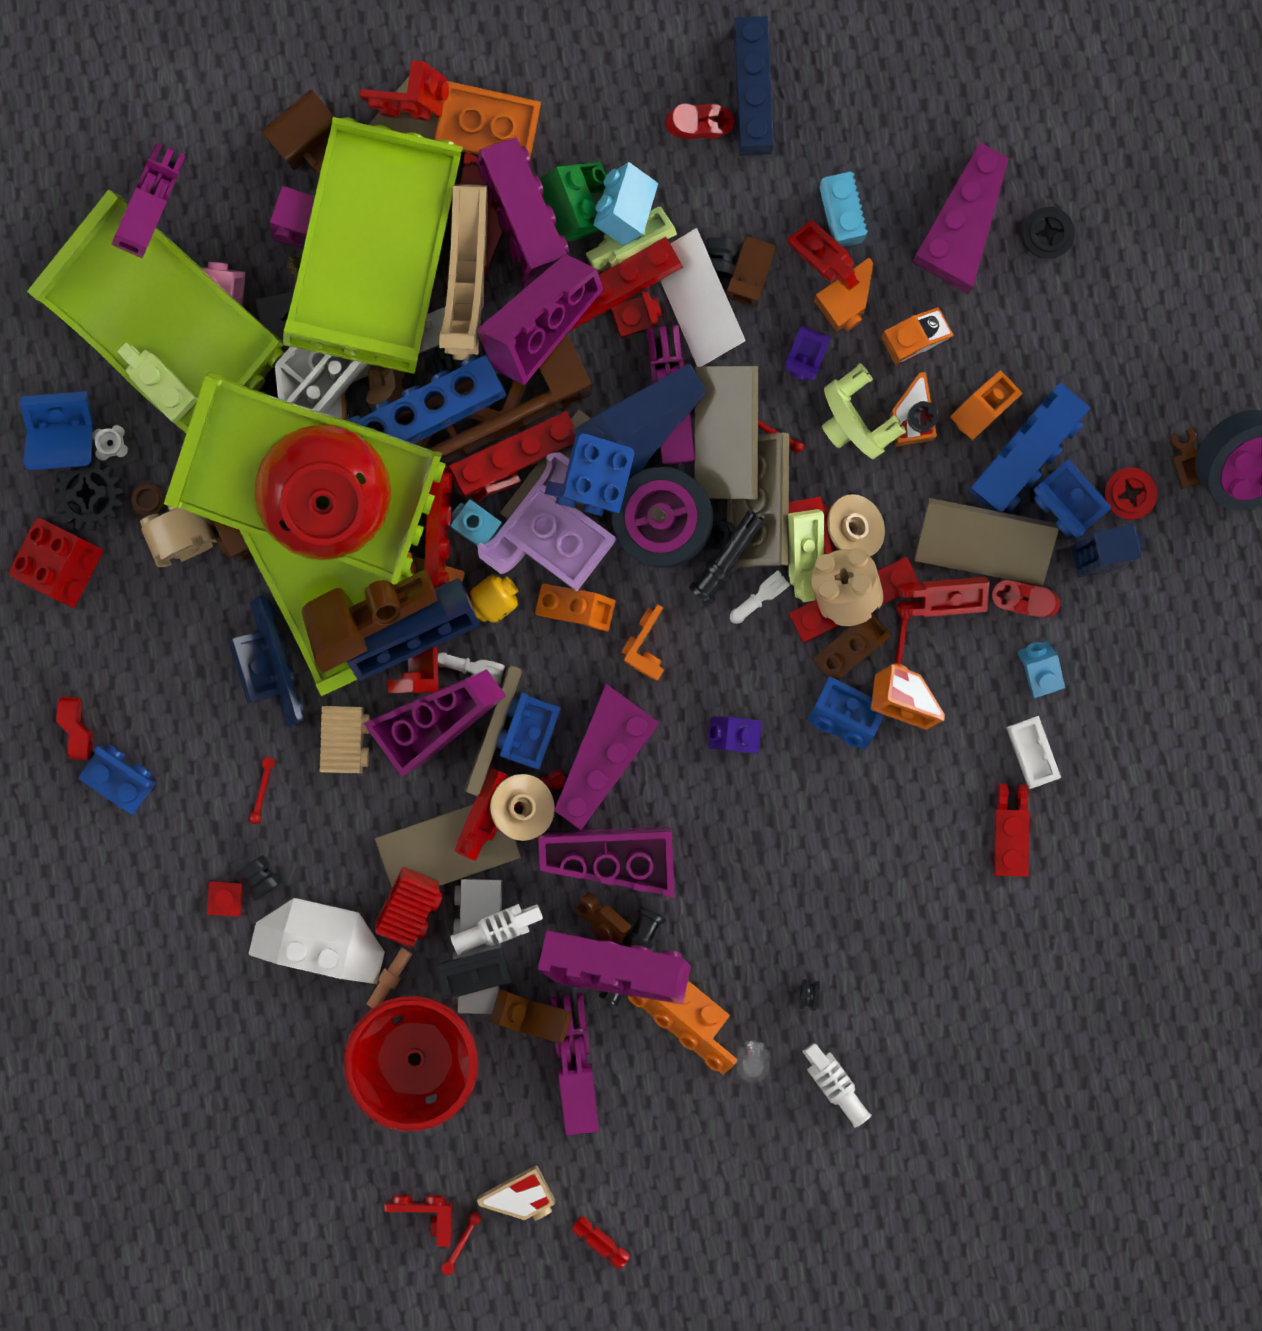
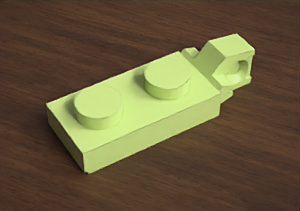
(612, 253)
(158, 382)
(805, 546)

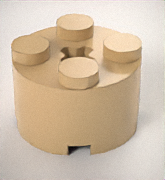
(176, 535)
(847, 586)

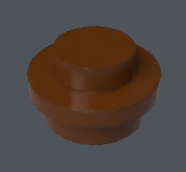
(147, 499)

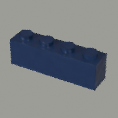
(753, 85)
(1107, 550)
(418, 632)

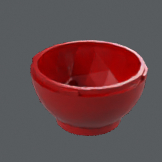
(317, 464)
(389, 1084)

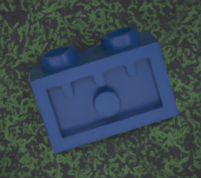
(845, 714)
(117, 779)

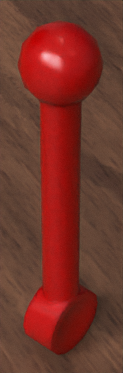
(797, 446)
(904, 619)
(268, 764)
(448, 1266)

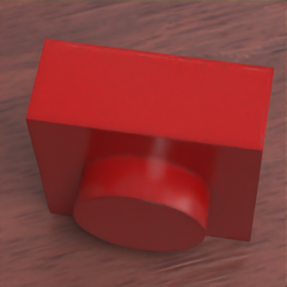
(225, 898)

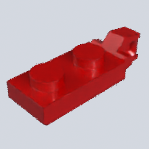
(824, 254)
(479, 824)

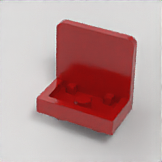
(423, 99)
(55, 562)

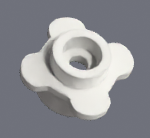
(103, 436)

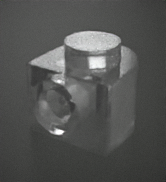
(753, 1061)

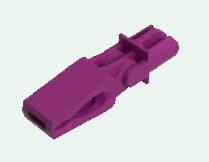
(147, 203)
(679, 444)
(576, 1081)

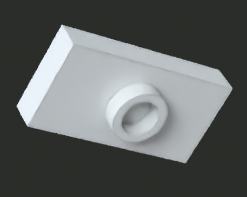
(1033, 752)

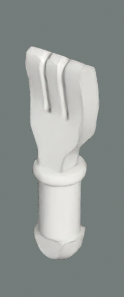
(767, 591)
(460, 664)

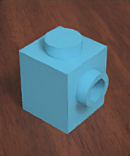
(475, 523)

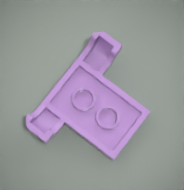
(549, 533)

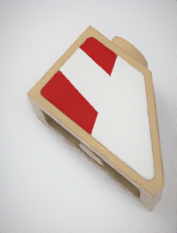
(520, 1196)

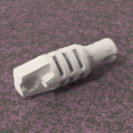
(497, 928)
(835, 1084)

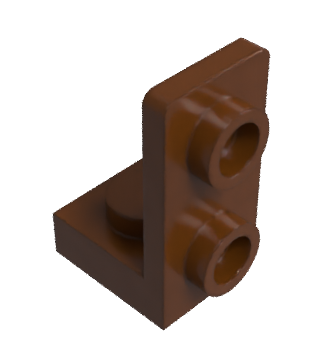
(751, 272)
(852, 647)
(530, 1017)

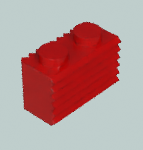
(408, 907)

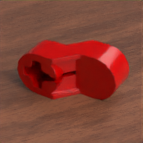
(686, 122)
(1010, 597)
(69, 718)

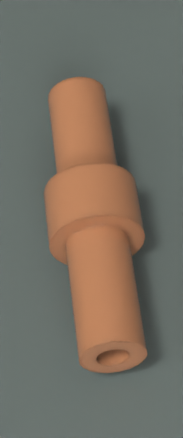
(389, 978)

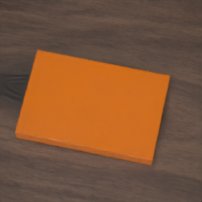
(486, 117)

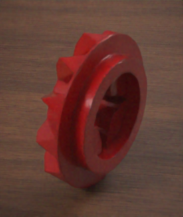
(1137, 480)

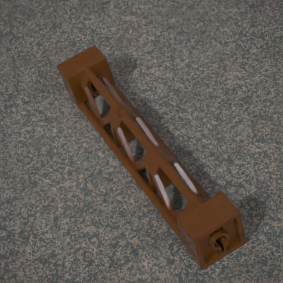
(565, 385)

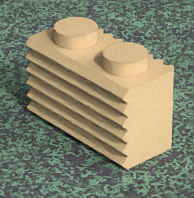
(343, 740)

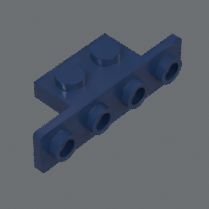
(263, 664)

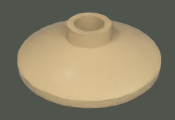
(862, 518)
(536, 803)

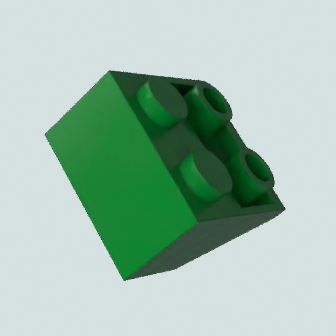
(573, 197)

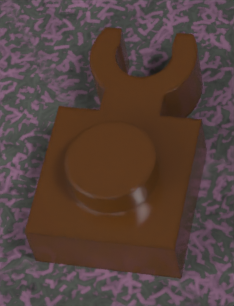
(1185, 463)
(605, 921)

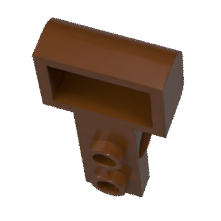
(302, 132)
(339, 627)

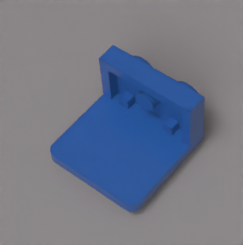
(57, 430)
(594, 475)
(1071, 499)
(529, 731)

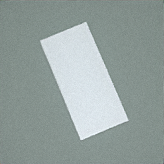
(701, 302)

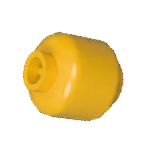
(494, 598)

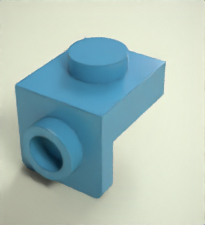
(1042, 668)

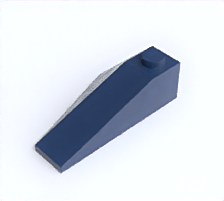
(648, 415)

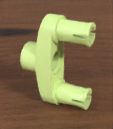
(847, 423)

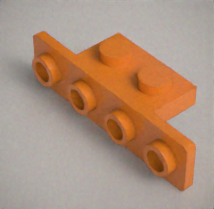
(694, 1024)

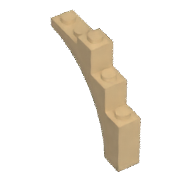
(466, 272)

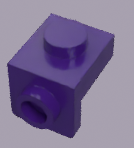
(807, 353)
(734, 734)

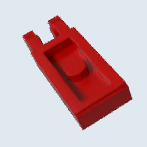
(944, 597)
(1011, 834)

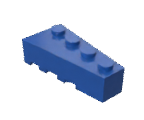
(1029, 449)

